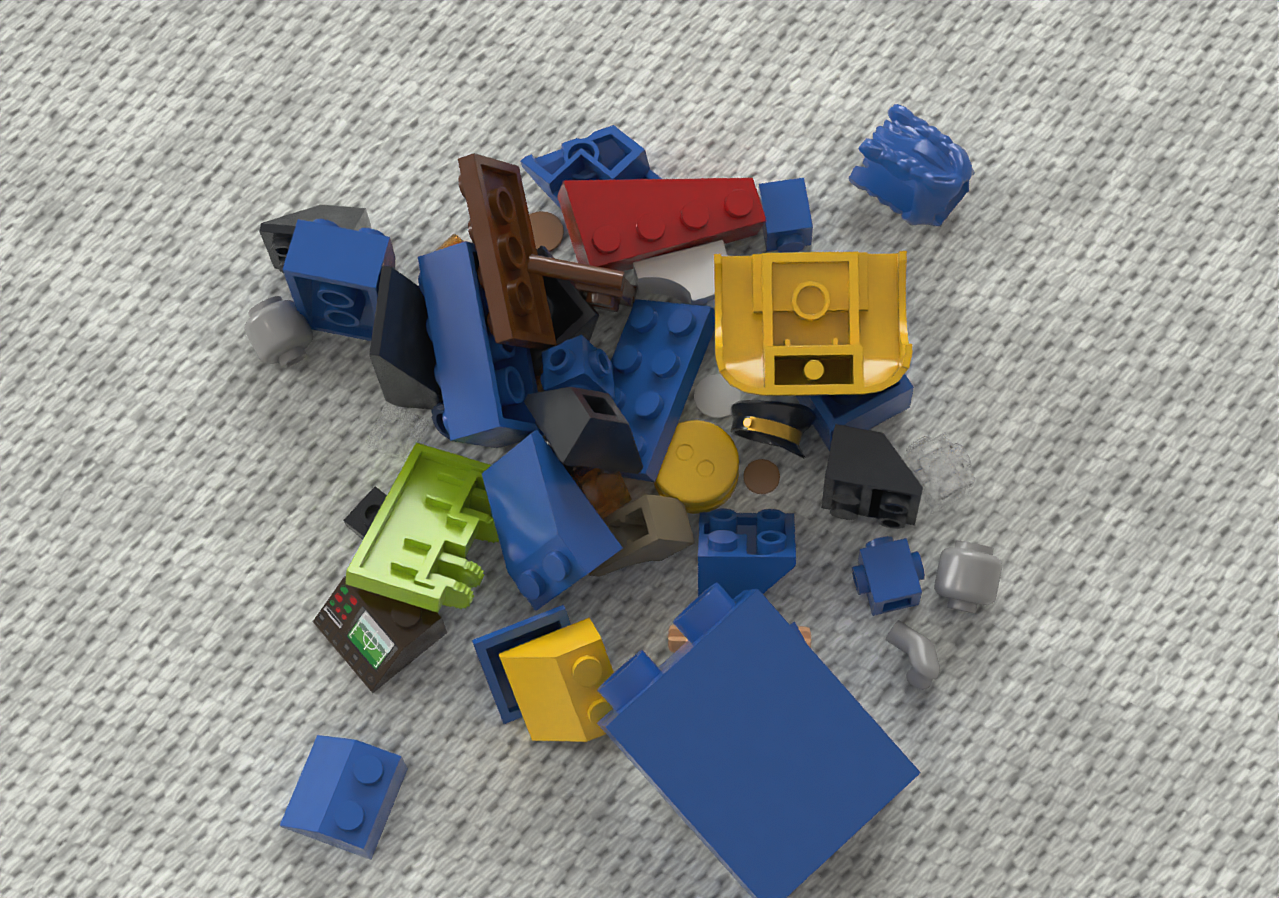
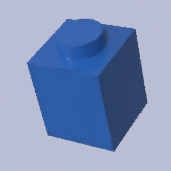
(787, 215)

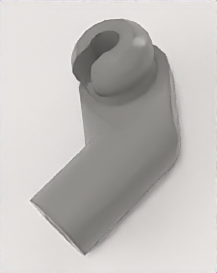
(921, 654)

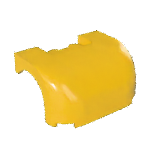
(811, 322)

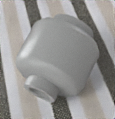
(278, 332)
(968, 576)

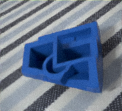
(601, 156)

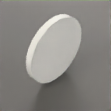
(715, 396)

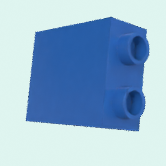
(754, 742)

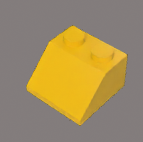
(559, 682)

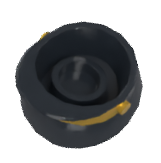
(772, 423)

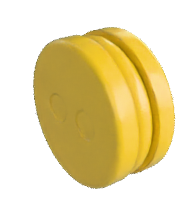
(699, 467)

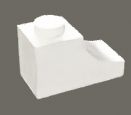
(681, 274)

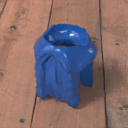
(913, 169)

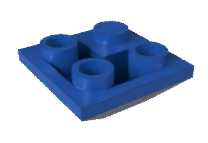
(745, 549)

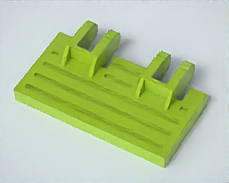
(426, 531)

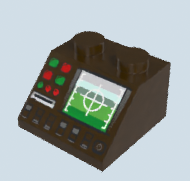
(376, 632)

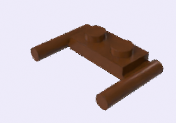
(600, 286)

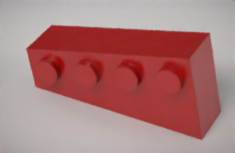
(646, 218)

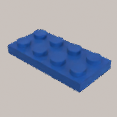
(656, 372)

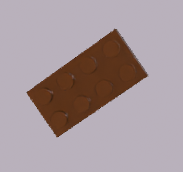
(504, 244)

